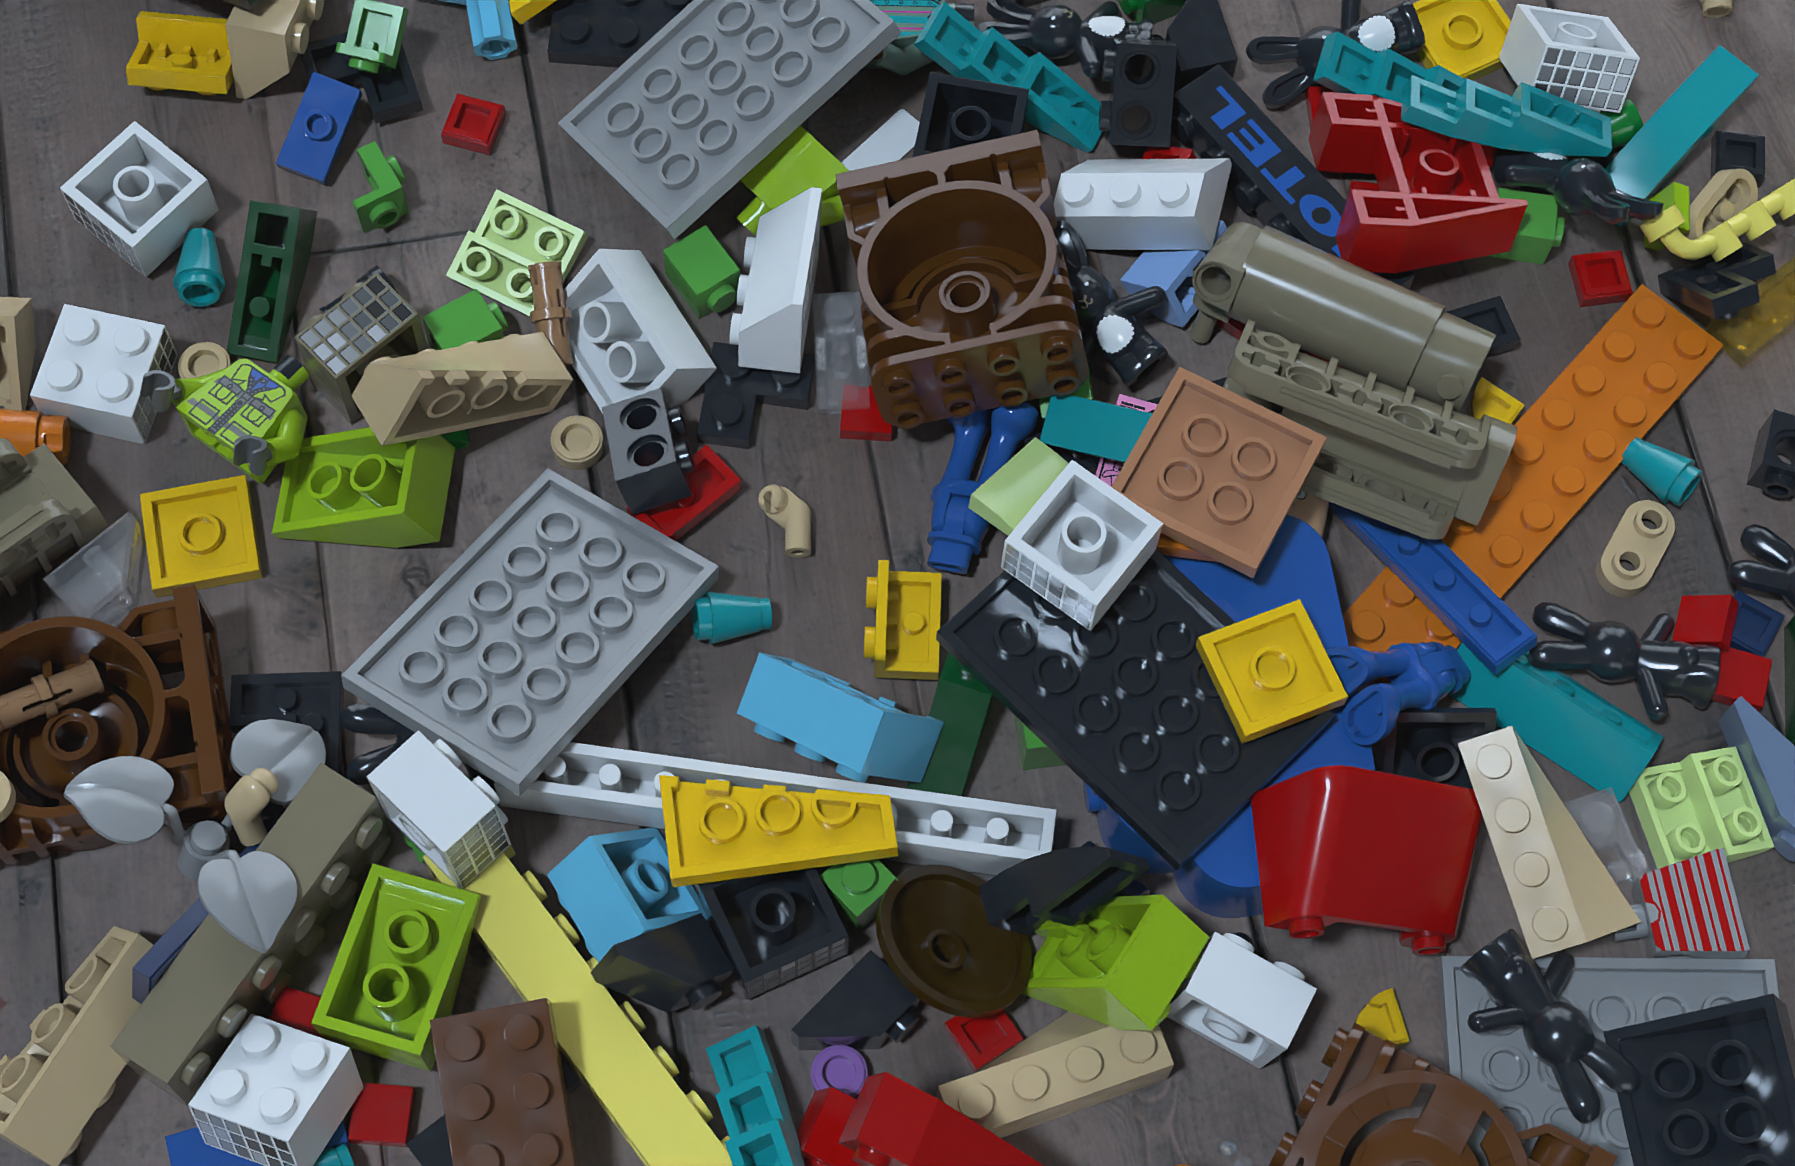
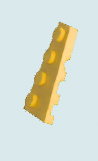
(749, 832)

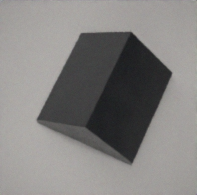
(1427, 743)

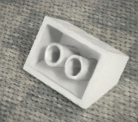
(1144, 202)
(779, 285)
(631, 333)

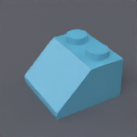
(621, 888)

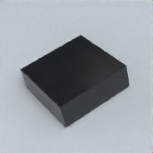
(1738, 152)

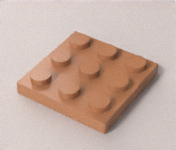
(1218, 470)

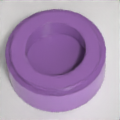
(839, 1068)

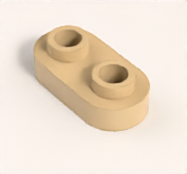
(1721, 199)
(1636, 544)

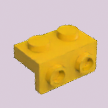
(181, 54)
(905, 623)

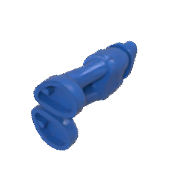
(955, 527)
(1418, 679)

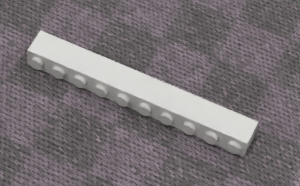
(928, 825)

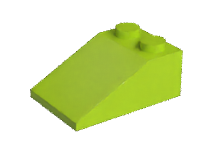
(364, 492)
(1121, 964)
(397, 967)

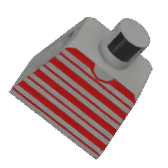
(1688, 911)

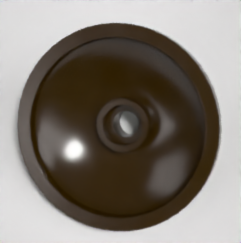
(943, 946)

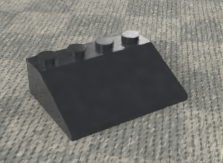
(1712, 1086)

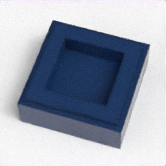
(1754, 625)

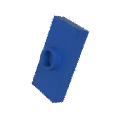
(319, 128)

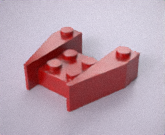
(1433, 188)
(897, 1127)

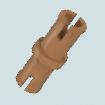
(550, 307)
(49, 694)

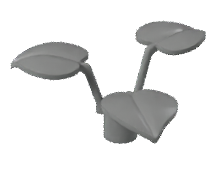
(244, 895)

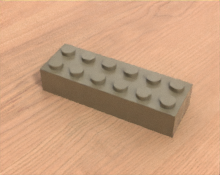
(218, 980)

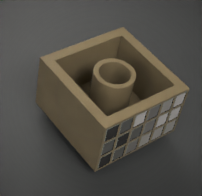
(360, 328)

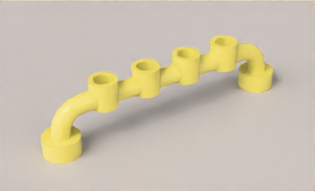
(1724, 238)

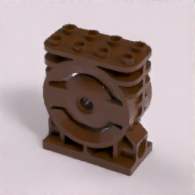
(940, 284)
(147, 644)
(1377, 1077)

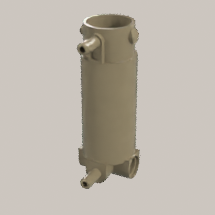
(1337, 313)

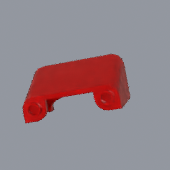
(1365, 853)

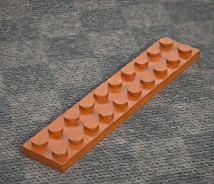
(1557, 462)

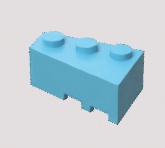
(837, 721)

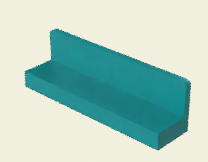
(1563, 721)

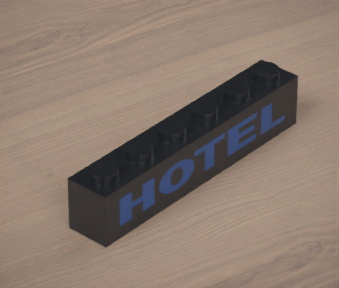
(1266, 168)

